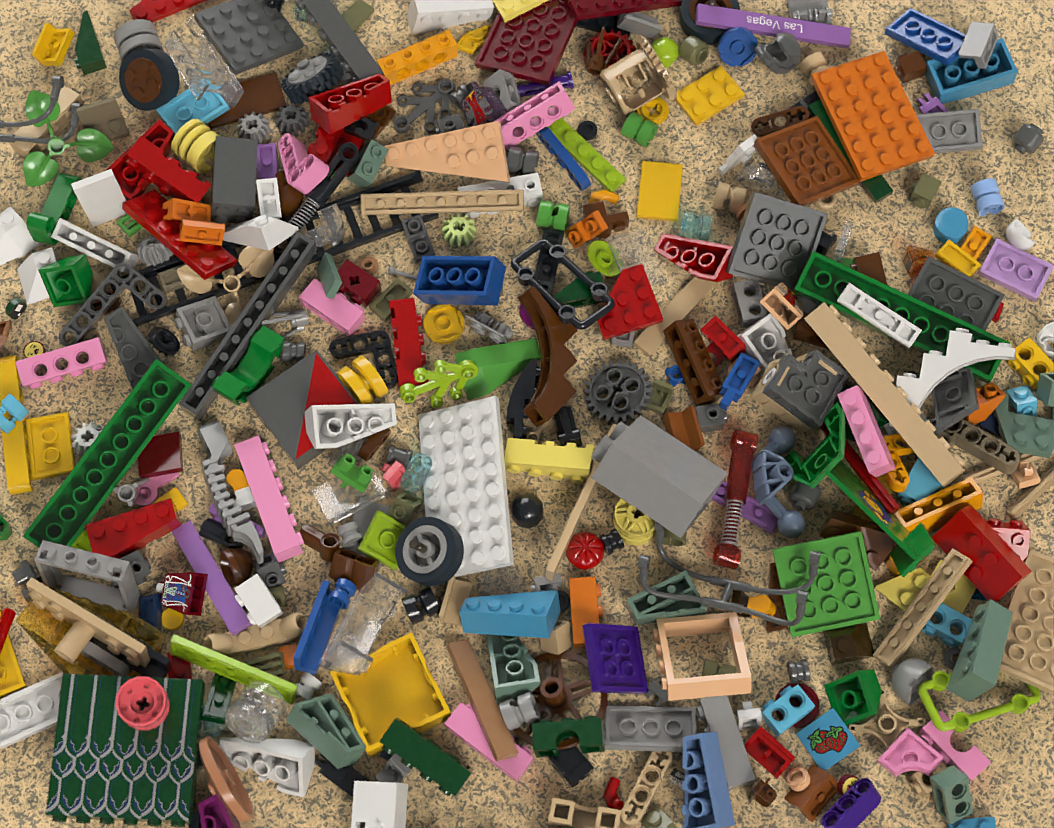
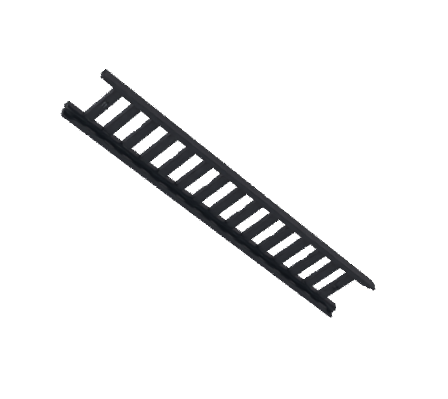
(343, 204)

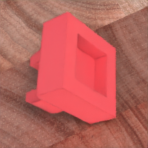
(393, 474)

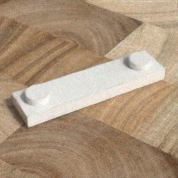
(879, 315)

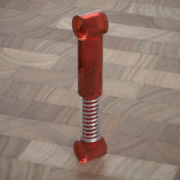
(743, 447)

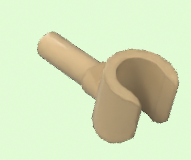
(537, 433)

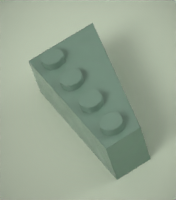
(981, 652)

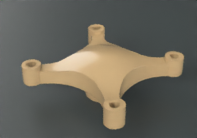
(886, 724)

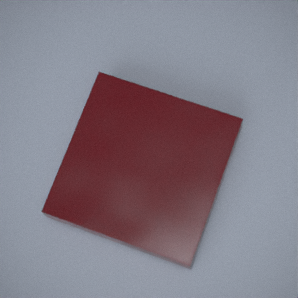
(161, 456)

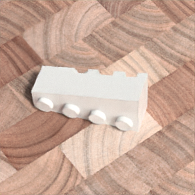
(439, 14)

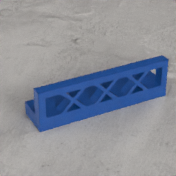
(316, 632)

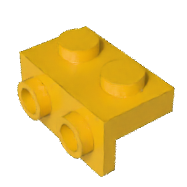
(52, 45)

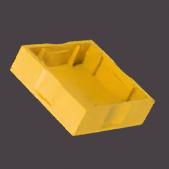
(392, 688)

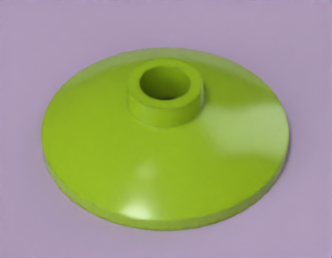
(602, 258)

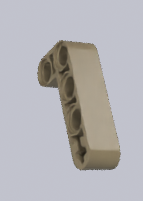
(977, 447)

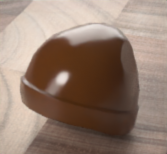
(236, 565)

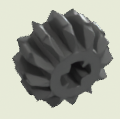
(292, 119)

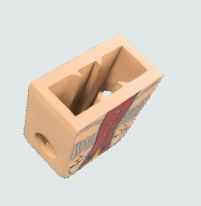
(782, 304)

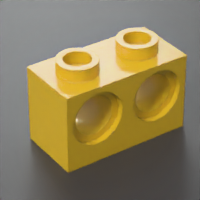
(1035, 360)

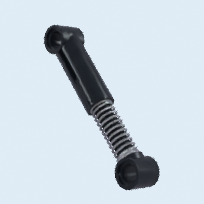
(323, 191)

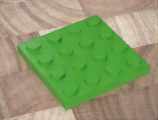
(841, 590)

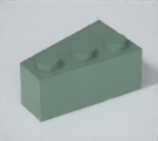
(647, 608)

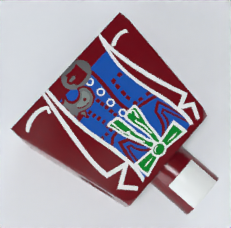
(183, 592)

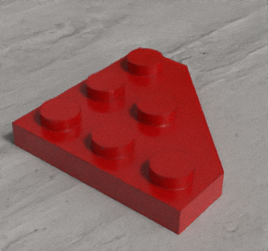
(633, 307)

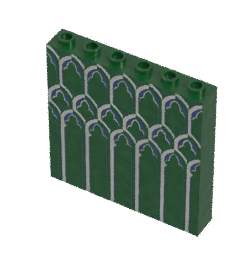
(121, 772)

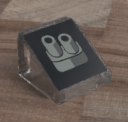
(675, 779)

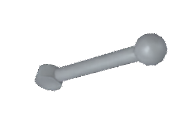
(392, 270)

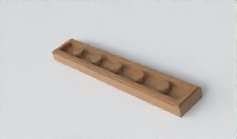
(482, 700)

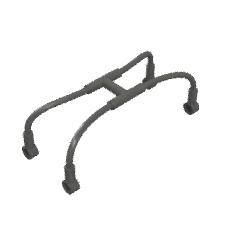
(57, 84)
(730, 585)

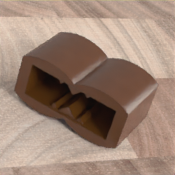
(353, 567)

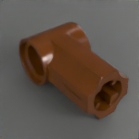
(322, 542)

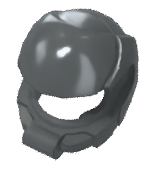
(781, 54)

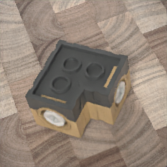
(800, 389)

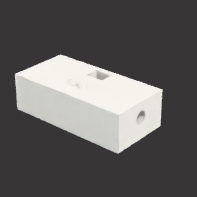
(379, 805)

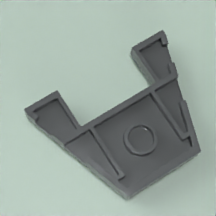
(953, 399)

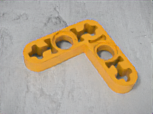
(900, 472)

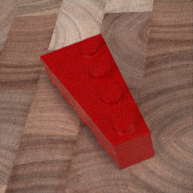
(165, 172)
(407, 340)
(133, 529)

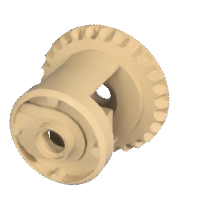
(629, 67)

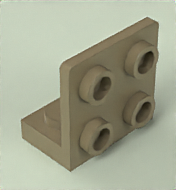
(104, 117)

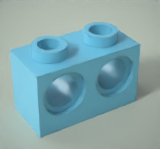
(947, 618)
(790, 714)

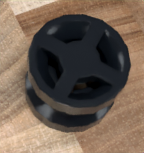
(612, 541)

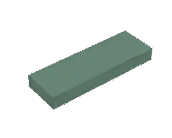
(329, 275)

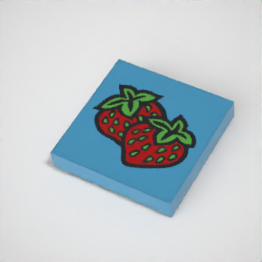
(828, 739)

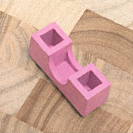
(970, 762)

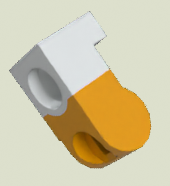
(240, 486)

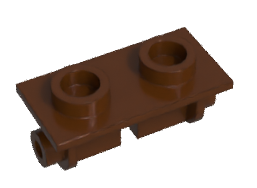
(763, 793)

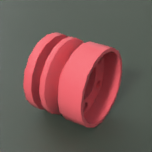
(137, 691)

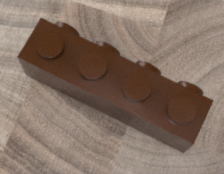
(694, 361)

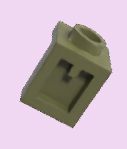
(404, 506)

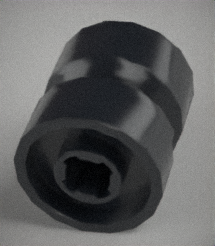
(428, 602)

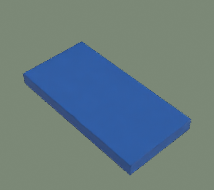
(927, 36)

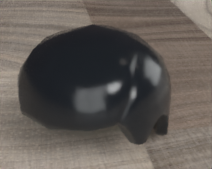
(527, 510)

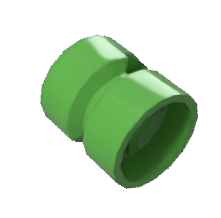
(639, 129)
(547, 210)

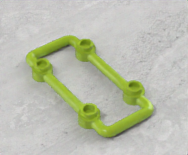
(961, 721)

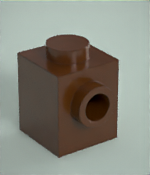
(910, 67)

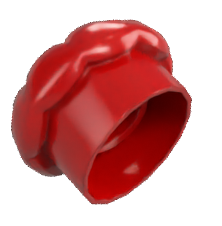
(585, 550)

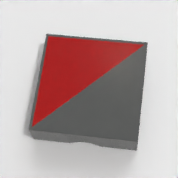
(286, 398)

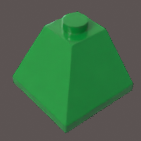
(68, 280)
(855, 696)

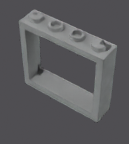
(56, 556)

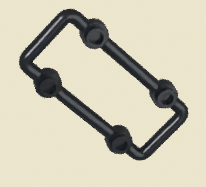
(566, 312)

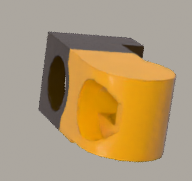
(759, 603)

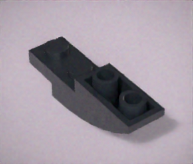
(521, 396)

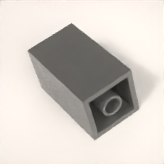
(233, 180)

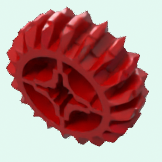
(609, 41)

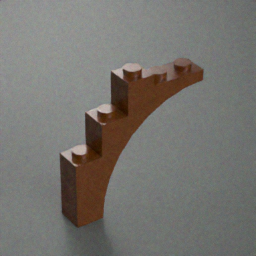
(556, 359)

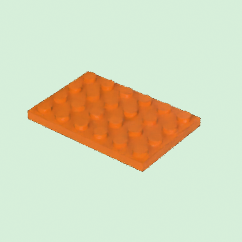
(872, 115)

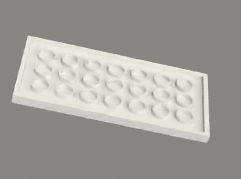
(469, 480)

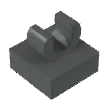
(656, 688)

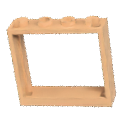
(704, 685)

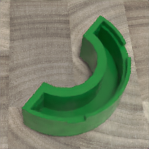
(252, 368)

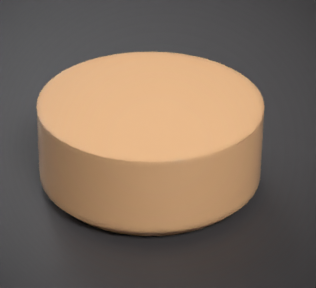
(798, 779)

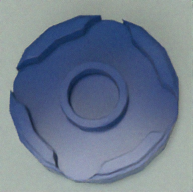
(737, 46)

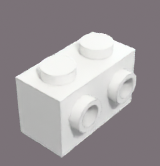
(258, 601)

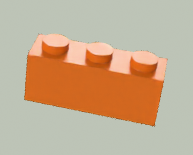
(583, 606)

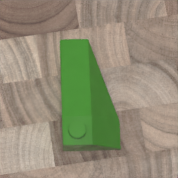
(497, 364)

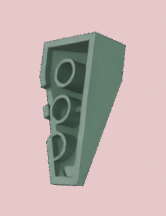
(511, 667)

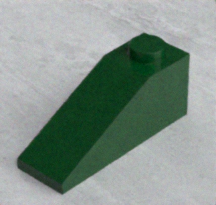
(87, 48)
(577, 293)

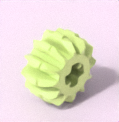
(452, 233)

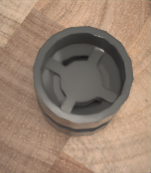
(522, 161)

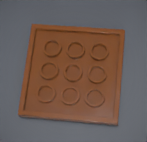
(806, 162)

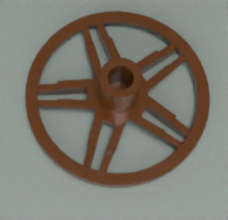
(557, 698)

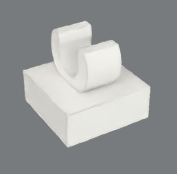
(748, 717)

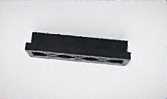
(157, 667)

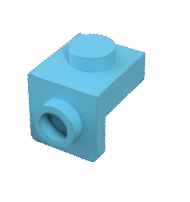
(1023, 400)

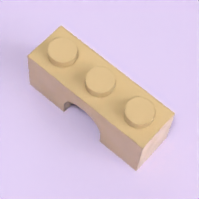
(571, 815)

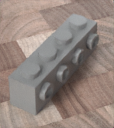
(720, 718)

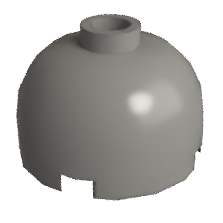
(908, 677)

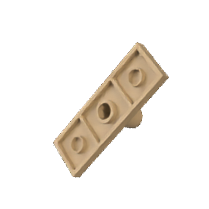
(84, 627)

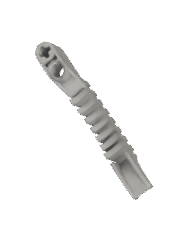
(217, 448)

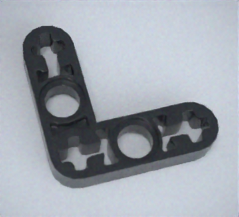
(377, 350)

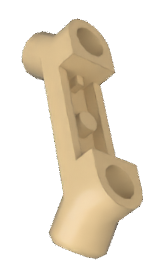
(253, 637)

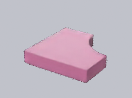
(909, 754)

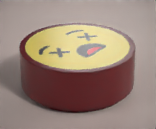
(33, 348)
(845, 783)

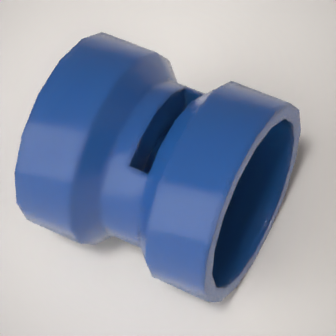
(343, 592)

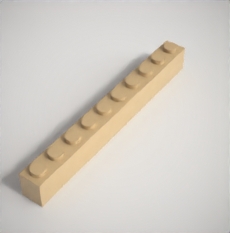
(885, 395)

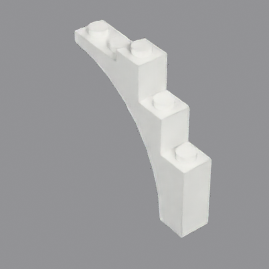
(959, 354)

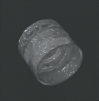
(255, 712)

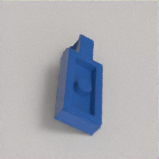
(738, 380)

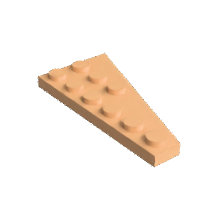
(461, 152)

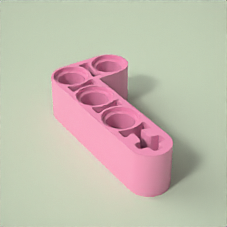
(301, 170)

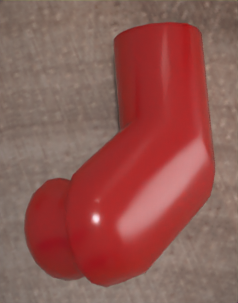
(610, 794)

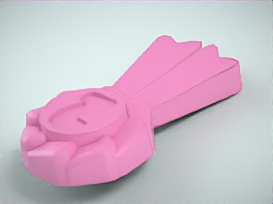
(149, 491)

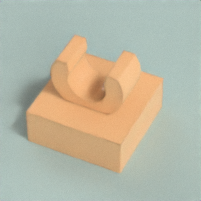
(1025, 475)

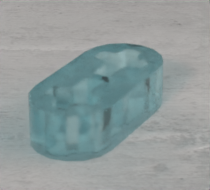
(416, 472)

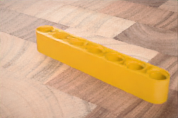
(14, 443)

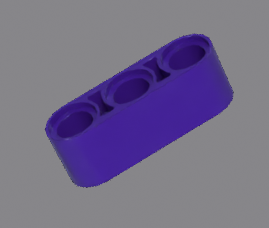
(853, 806)

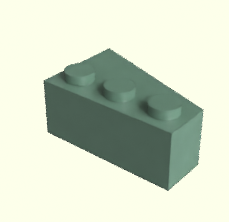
(327, 729)

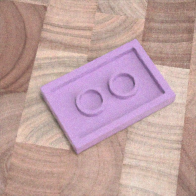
(1015, 270)

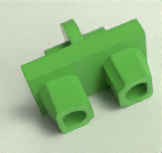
(351, 474)

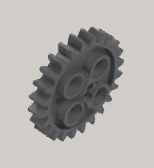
(634, 400)

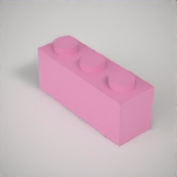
(335, 311)

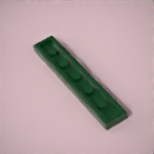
(877, 186)

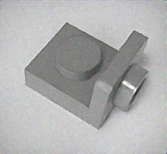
(542, 583)

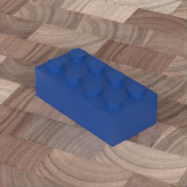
(460, 280)

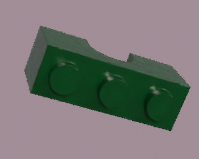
(549, 735)

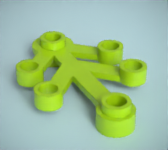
(464, 371)

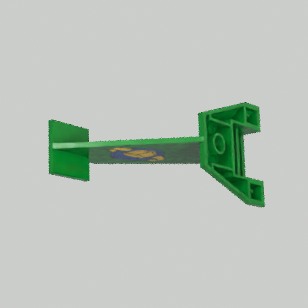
(827, 460)

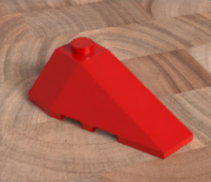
(698, 257)

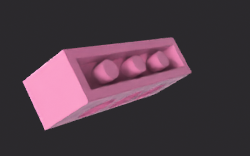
(538, 107)
(28, 367)

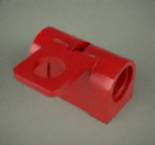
(723, 341)

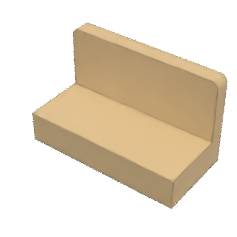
(453, 600)

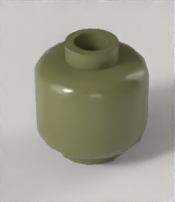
(693, 50)

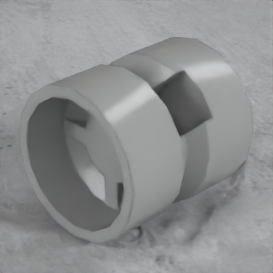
(519, 711)

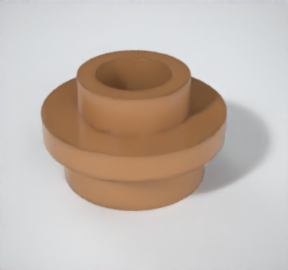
(368, 259)

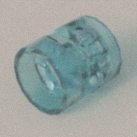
(696, 225)

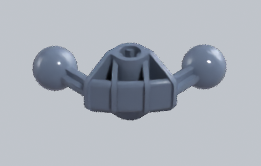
(771, 474)

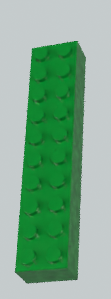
(826, 279)
(109, 457)

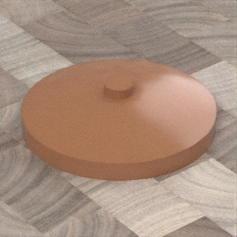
(225, 780)

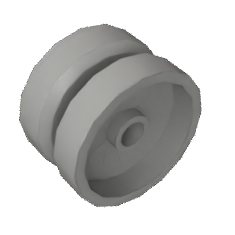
(136, 36)

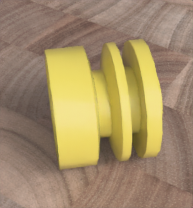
(195, 144)
(632, 530)

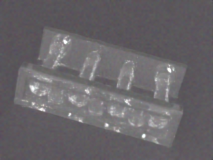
(216, 67)

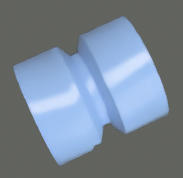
(987, 197)

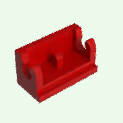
(768, 752)

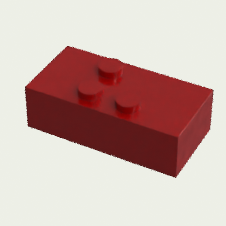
(994, 564)

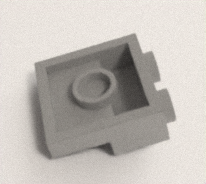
(201, 323)

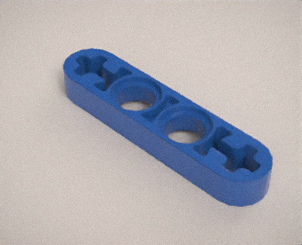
(564, 158)

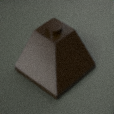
(849, 643)

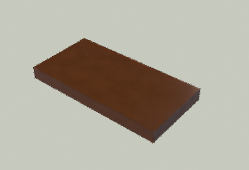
(260, 95)

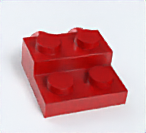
(328, 145)

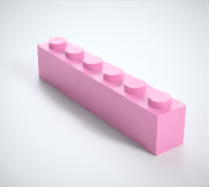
(268, 498)

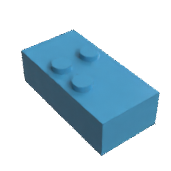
(965, 79)

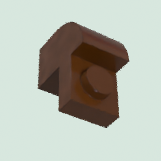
(289, 196)
(615, 222)

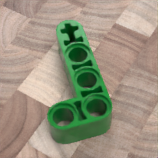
(58, 205)

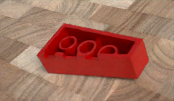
(350, 102)
(131, 180)

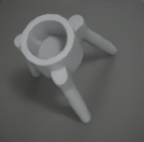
(297, 318)
(129, 492)

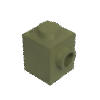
(924, 191)

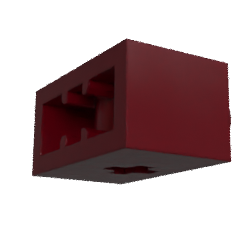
(367, 287)

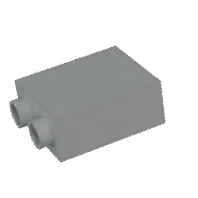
(656, 474)

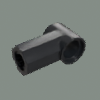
(566, 427)
(217, 533)

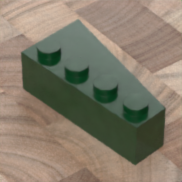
(426, 757)

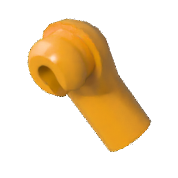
(604, 195)

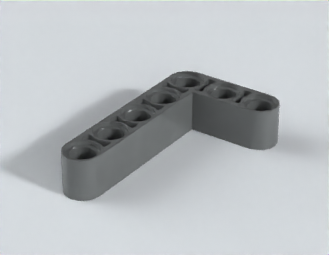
(108, 300)

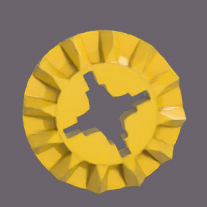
(662, 110)

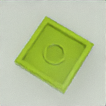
(381, 539)

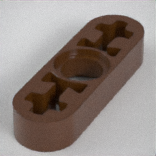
(764, 120)

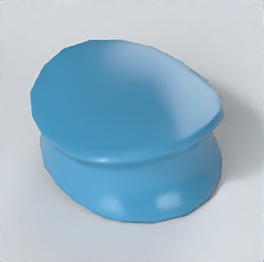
(950, 224)

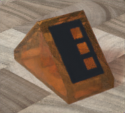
(914, 259)

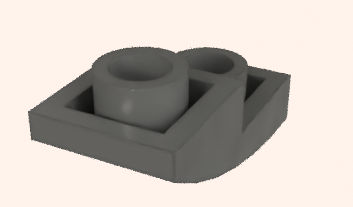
(417, 237)

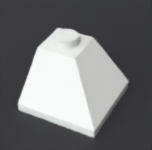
(30, 277)

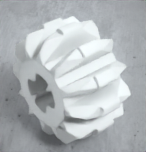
(85, 434)

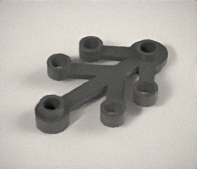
(425, 104)

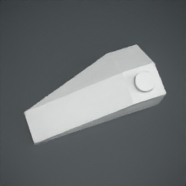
(260, 232)
(765, 341)
(281, 760)

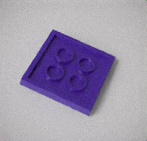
(615, 659)

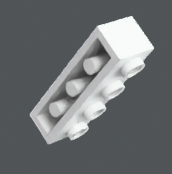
(529, 183)

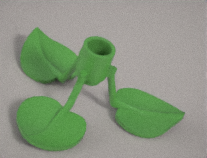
(40, 168)

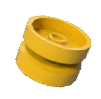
(363, 381)

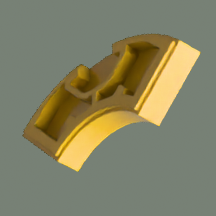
(473, 39)

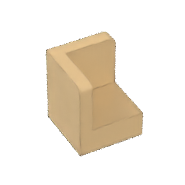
(559, 640)

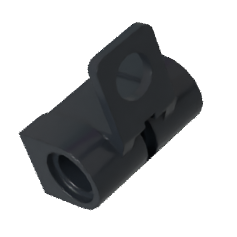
(571, 765)

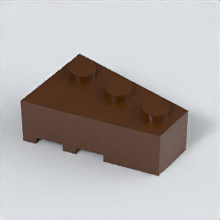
(876, 540)

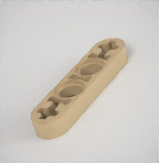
(646, 786)

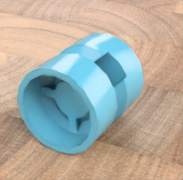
(13, 408)

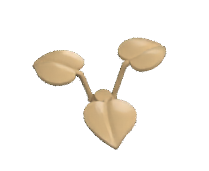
(255, 260)

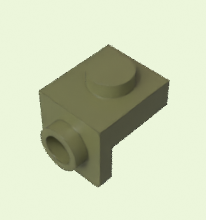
(662, 395)
(657, 819)

